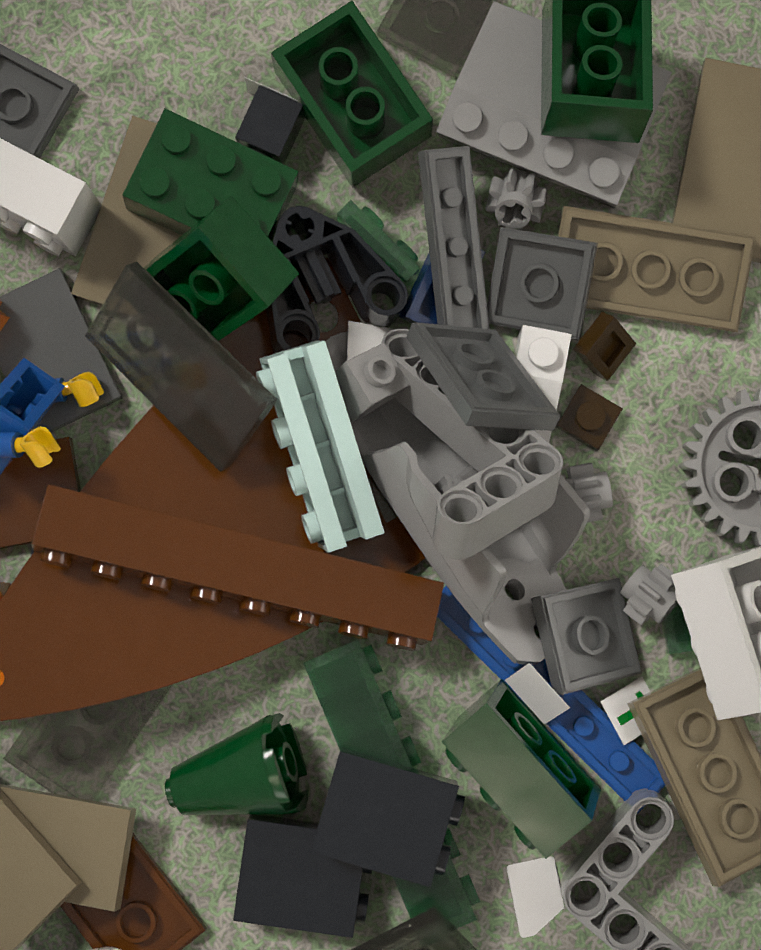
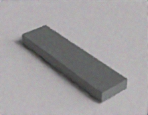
(453, 237)

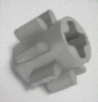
(516, 199)
(591, 488)
(650, 594)

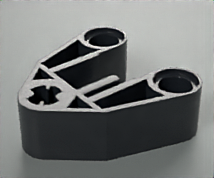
(354, 262)

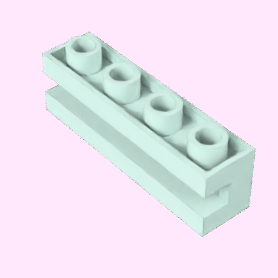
(320, 445)

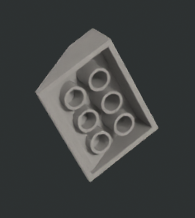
(499, 113)

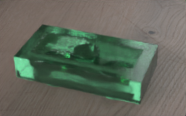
(369, 226)

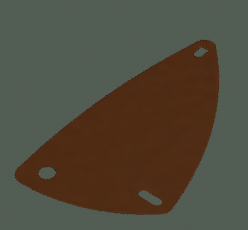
(100, 639)

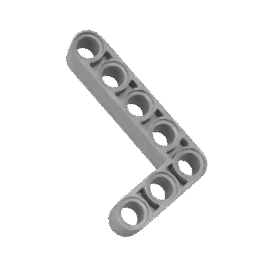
(514, 466)
(613, 877)

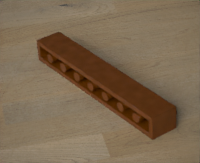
(236, 566)

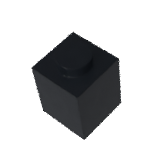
(271, 124)

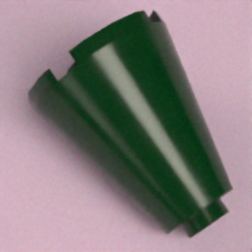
(243, 774)

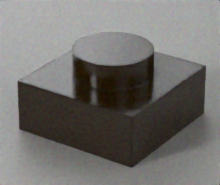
(604, 346)
(589, 417)

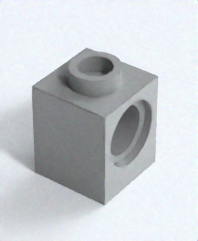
(370, 381)

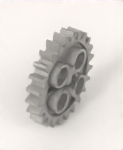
(744, 509)

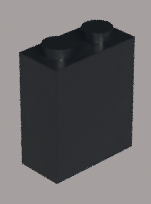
(388, 817)
(293, 887)

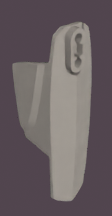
(414, 471)

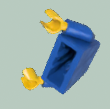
(25, 401)

